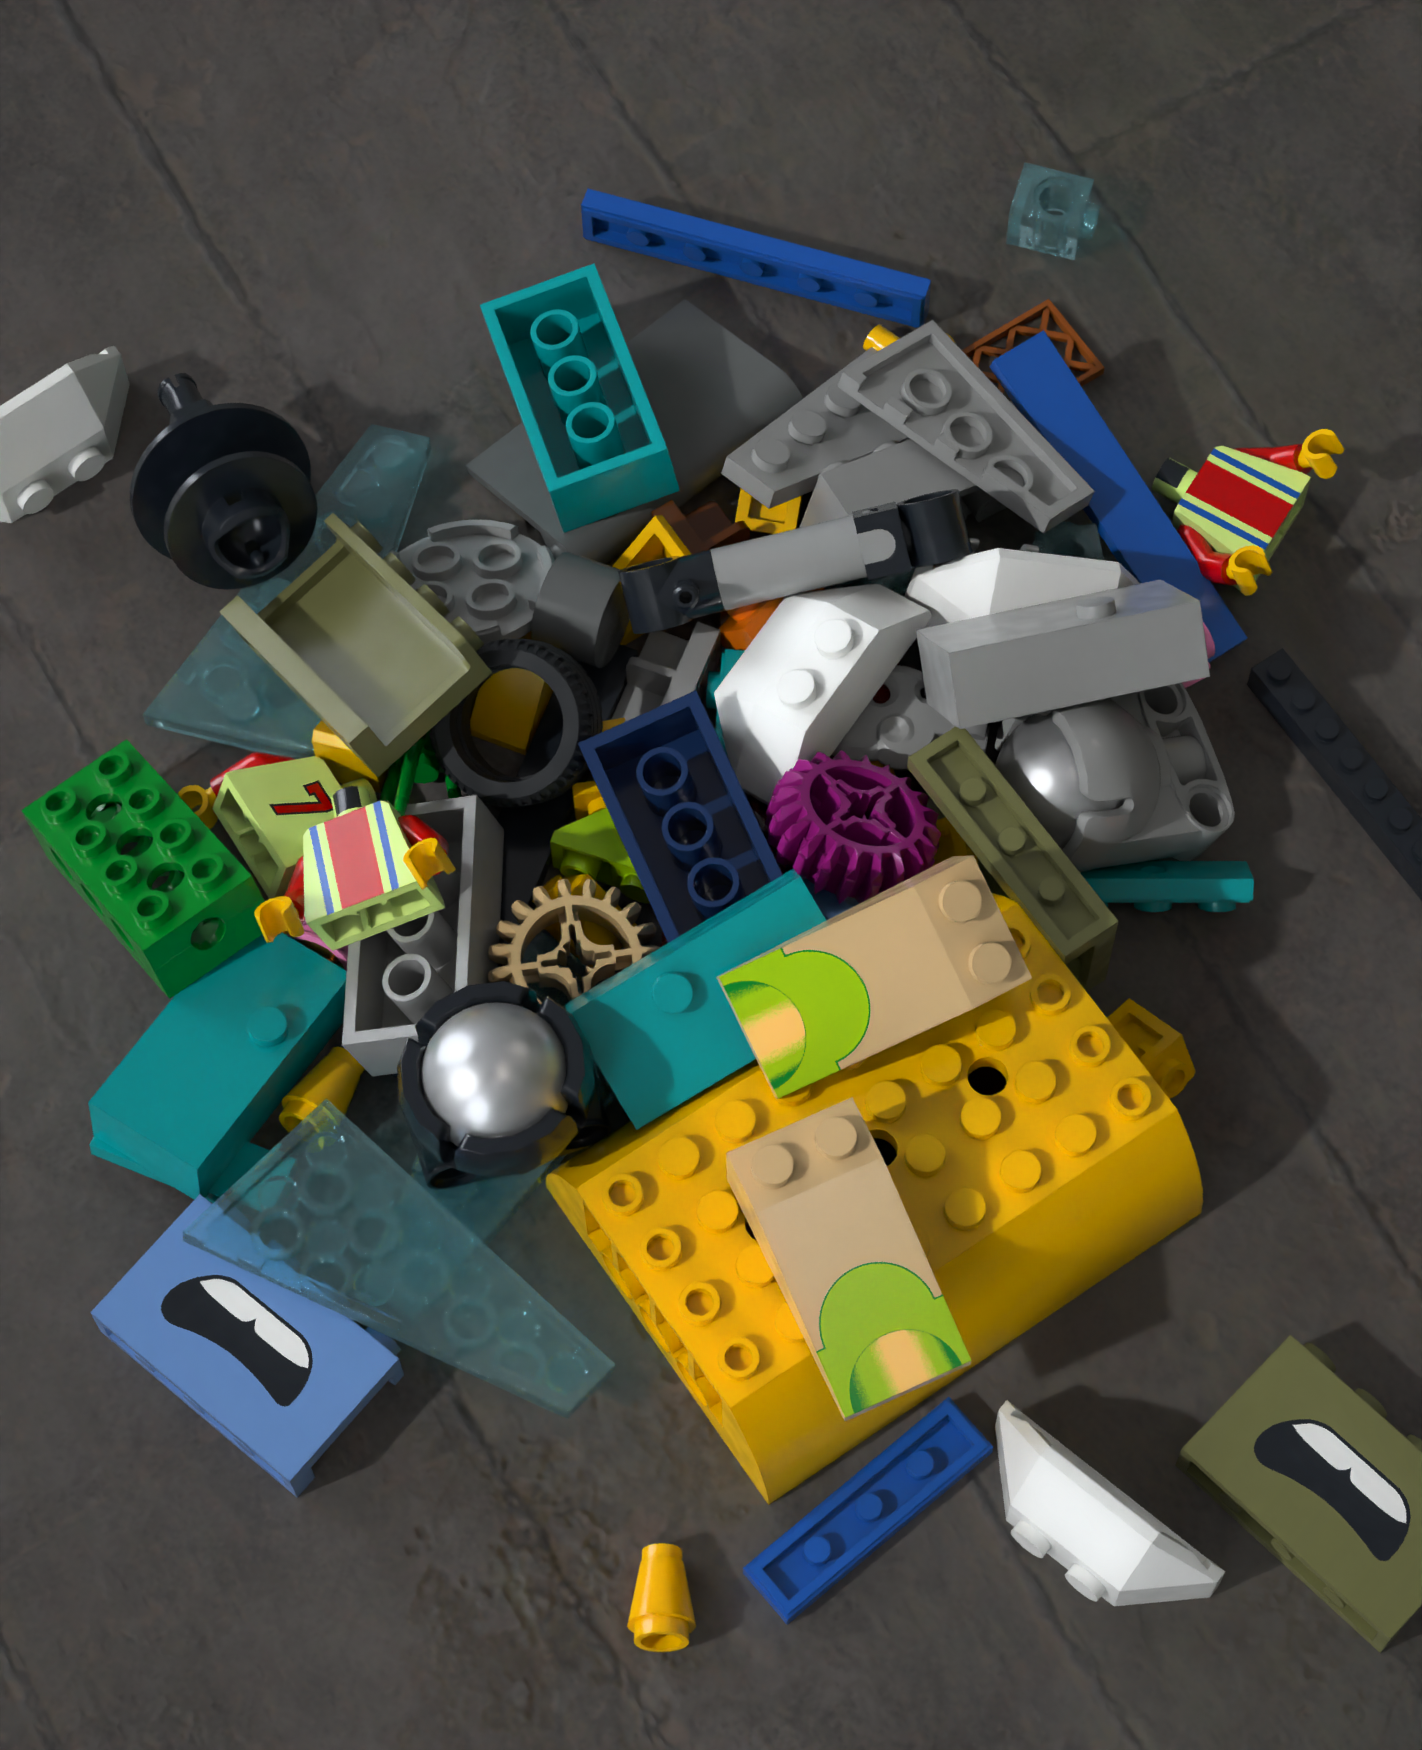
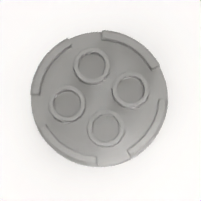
(481, 574)

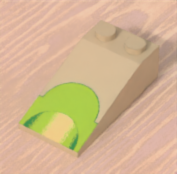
(875, 975)
(846, 1258)

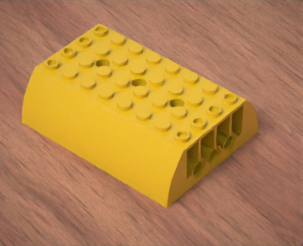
(1007, 1191)

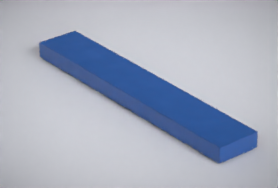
(755, 258)
(1122, 503)

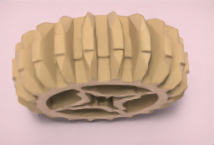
(568, 911)

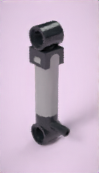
(858, 546)

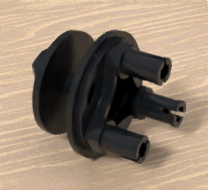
(224, 490)

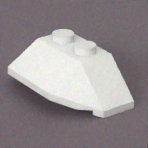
(60, 431)
(1008, 581)
(810, 678)
(1090, 1524)

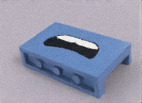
(246, 1352)

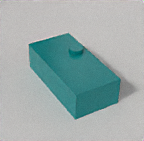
(580, 398)
(665, 1021)
(220, 1062)

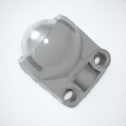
(1119, 777)

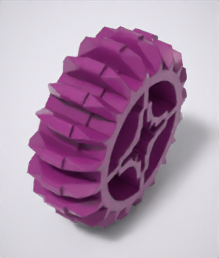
(850, 826)

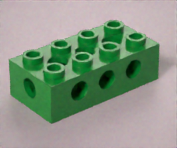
(189, 920)

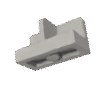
(669, 670)

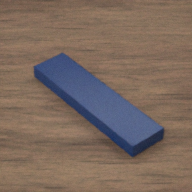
(867, 1510)

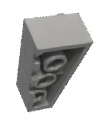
(891, 475)

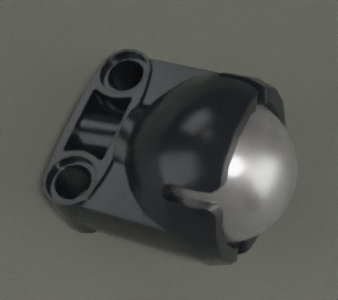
(497, 1085)

